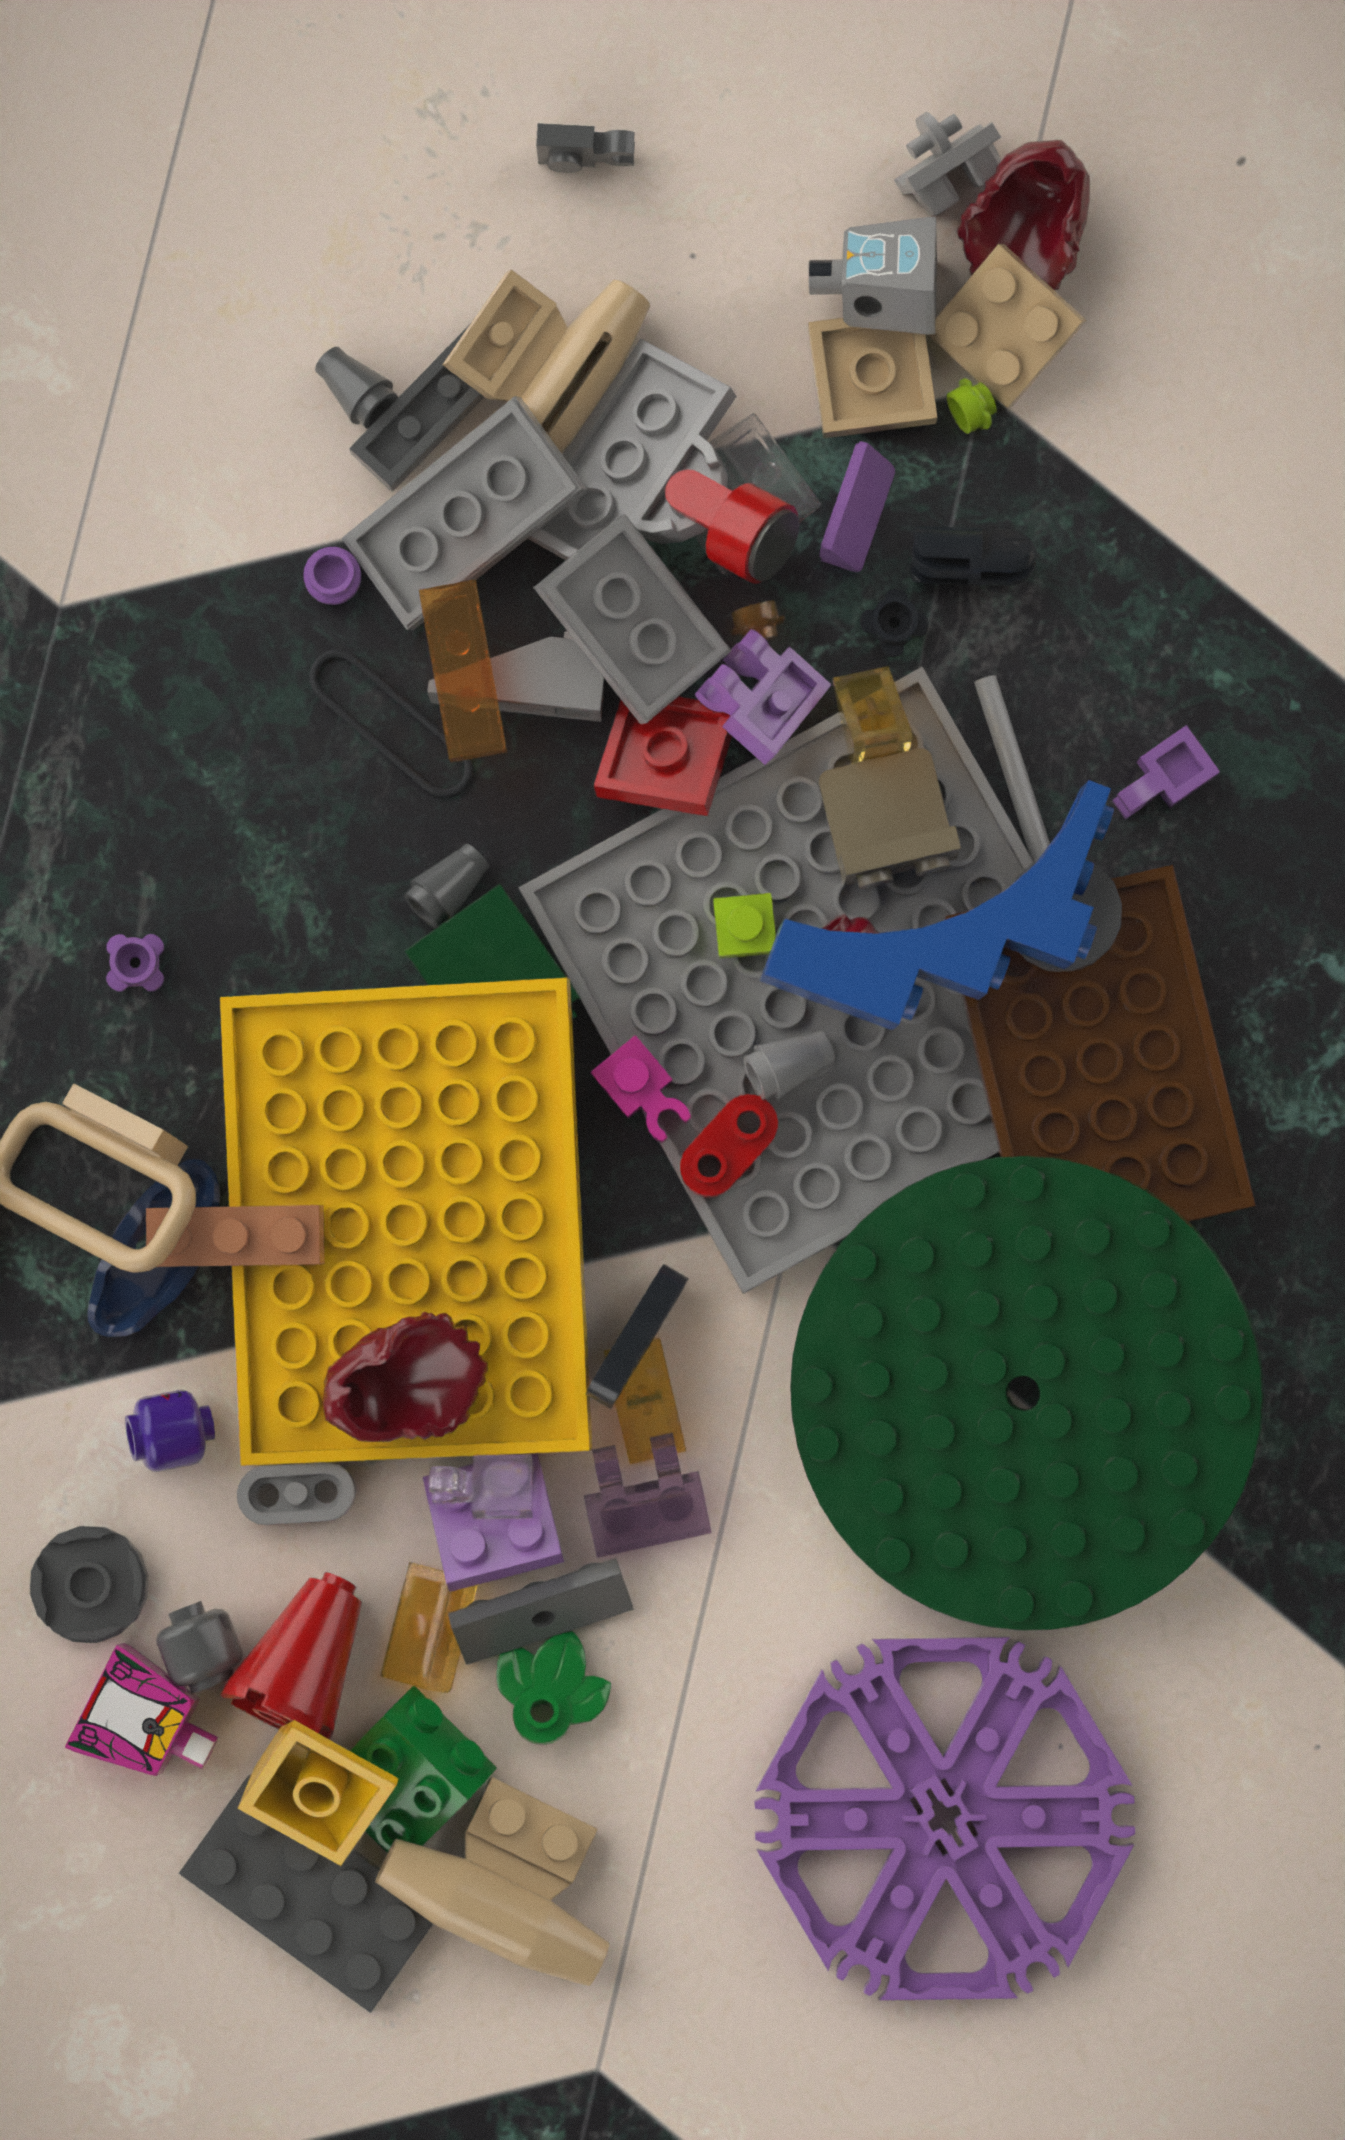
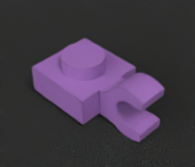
(1171, 770)

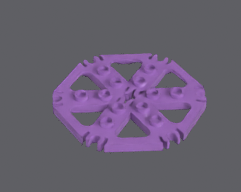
(999, 1814)

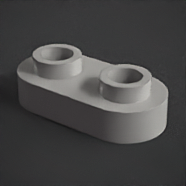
(297, 1493)

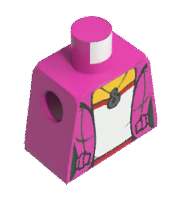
(140, 1718)

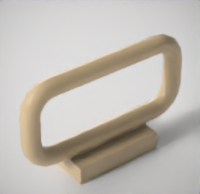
(121, 1138)

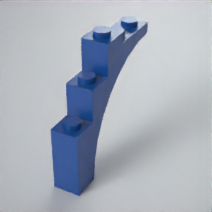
(1035, 916)

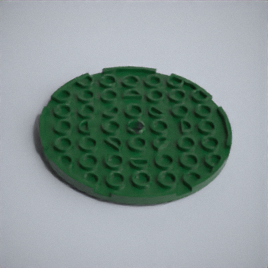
(1137, 1370)

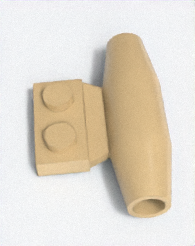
(528, 352)
(502, 1891)

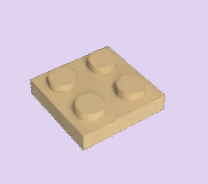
(1006, 325)
(870, 378)

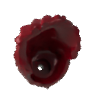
(1033, 207)
(405, 1381)

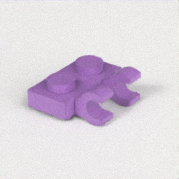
(775, 706)

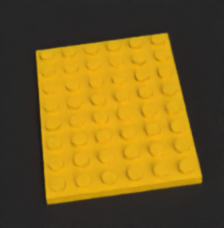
(445, 1186)

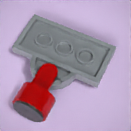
(652, 460)

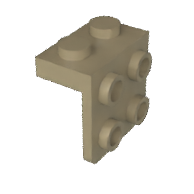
(888, 818)

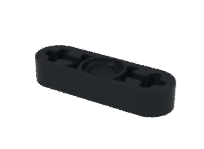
(636, 1336)

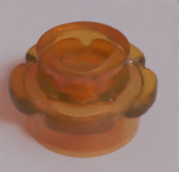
(759, 617)

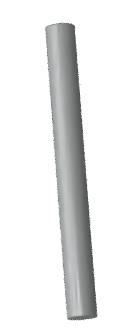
(1012, 766)

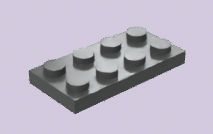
(307, 1904)

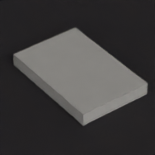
(632, 619)

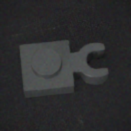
(573, 146)

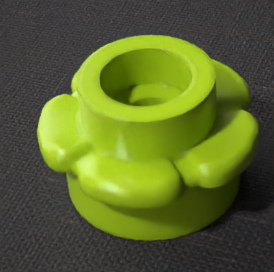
(971, 406)

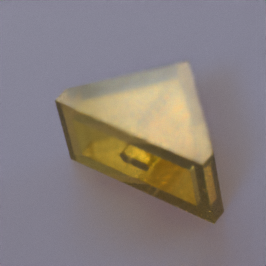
(871, 715)
(648, 1406)

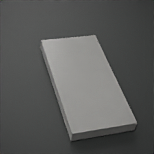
(465, 510)

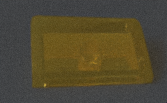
(421, 1640)

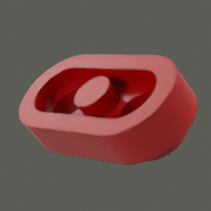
(729, 1145)

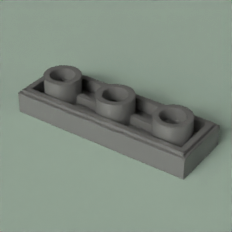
(540, 1611)

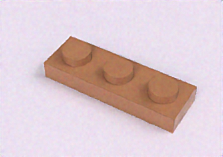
(246, 1236)

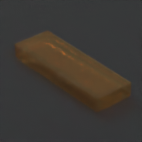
(462, 671)

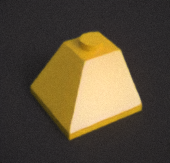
(315, 1791)

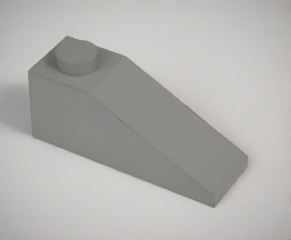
(546, 680)

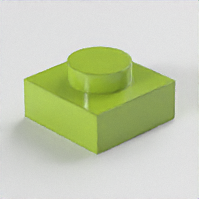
(744, 925)

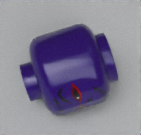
(169, 1430)

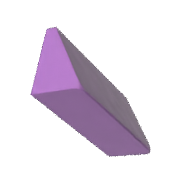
(857, 509)

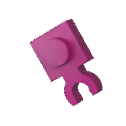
(635, 1082)

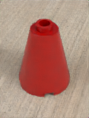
(301, 1659)

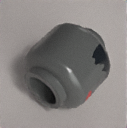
(199, 1647)

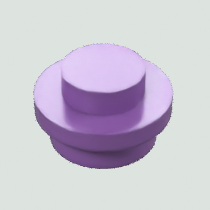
(332, 575)

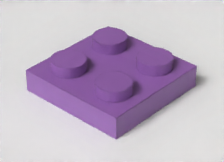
(494, 1548)

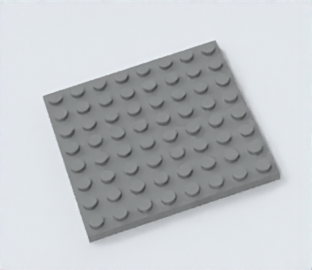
(643, 955)

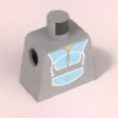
(884, 276)

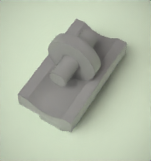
(929, 178)

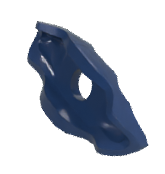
(127, 1300)

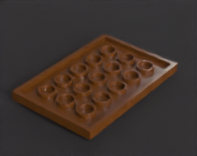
(1117, 1060)

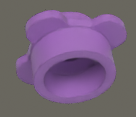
(123, 950)

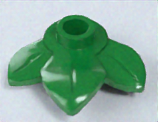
(551, 1678)

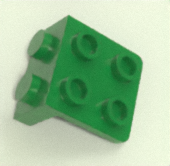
(434, 1768)

